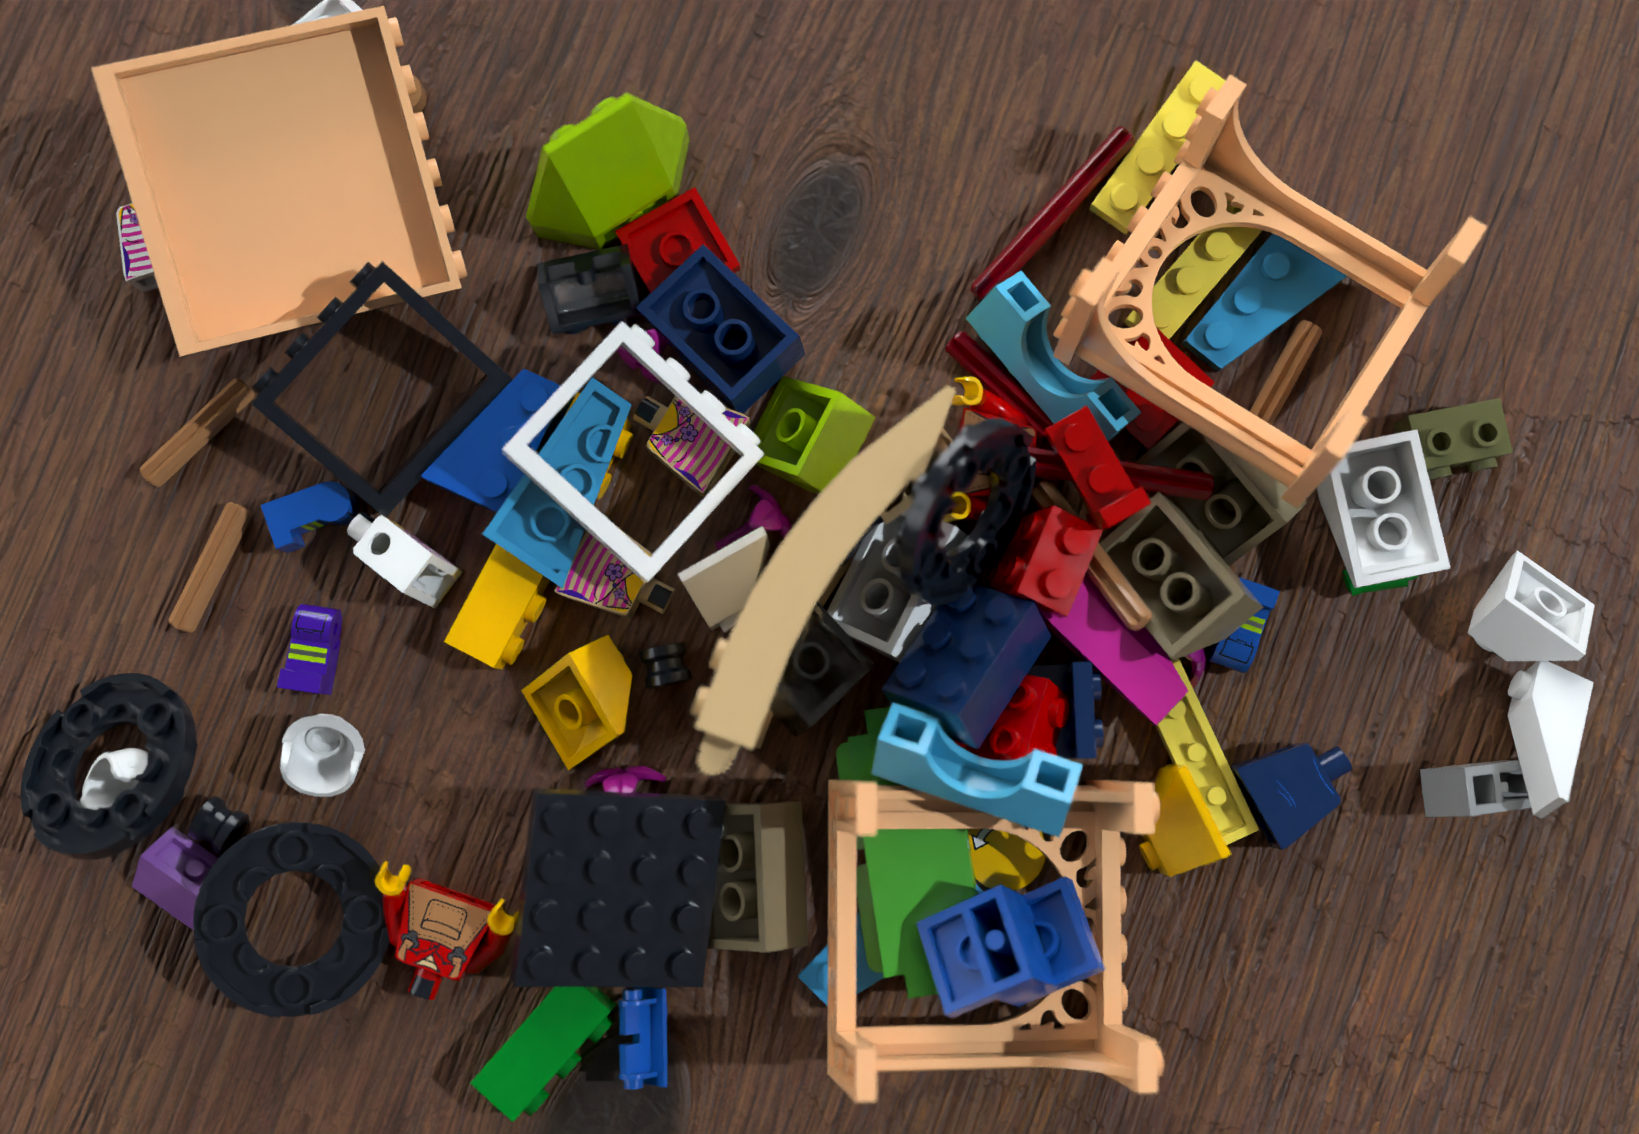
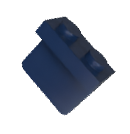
(1082, 732)

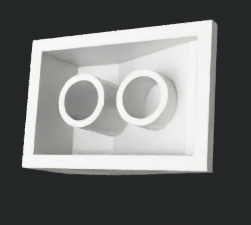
(1384, 511)

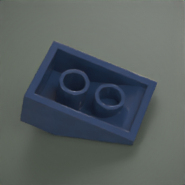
(722, 330)

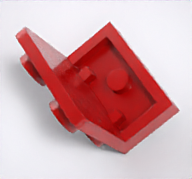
(1046, 560)
(1027, 722)

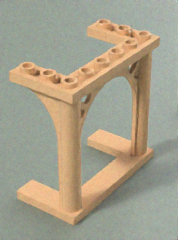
(1226, 168)
(1089, 1043)

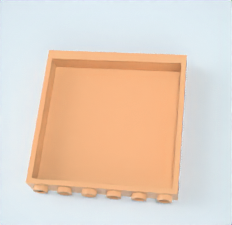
(278, 175)

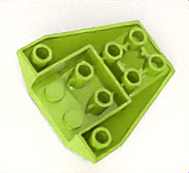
(607, 172)

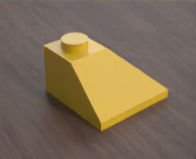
(582, 700)
(1185, 828)

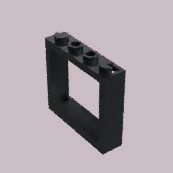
(334, 317)

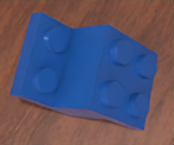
(1009, 946)

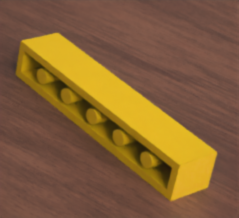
(508, 596)

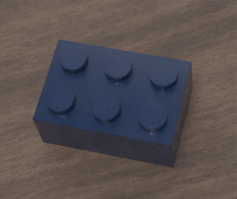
(970, 661)

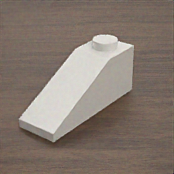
(1547, 730)

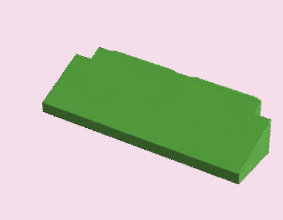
(904, 875)

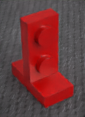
(1095, 469)

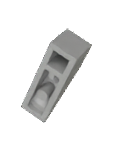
(1474, 789)

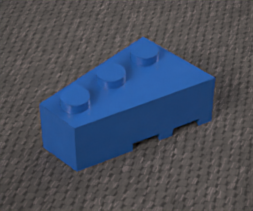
(475, 462)

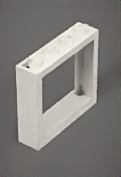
(675, 378)

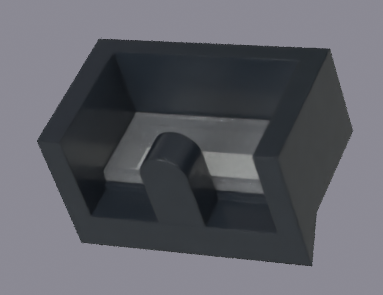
(589, 289)

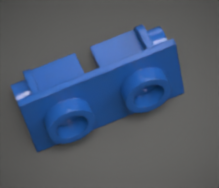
(644, 1016)

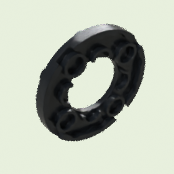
(946, 576)
(51, 767)
(284, 989)

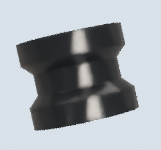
(665, 665)
(218, 825)

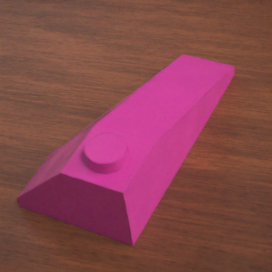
(1125, 658)

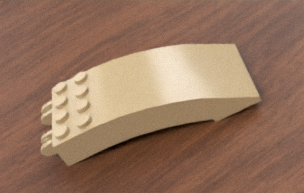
(800, 575)

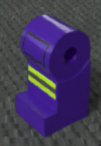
(312, 650)

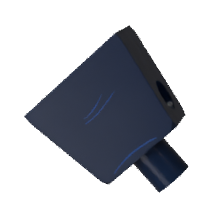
(1290, 789)

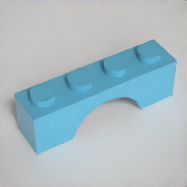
(1015, 328)
(1025, 790)

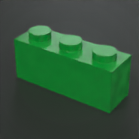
(543, 1048)

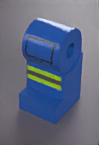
(307, 511)
(1241, 646)

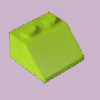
(810, 433)

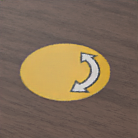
(1004, 858)

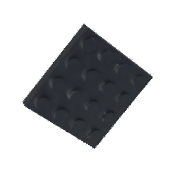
(617, 889)

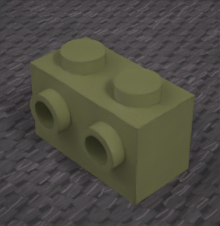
(1460, 437)

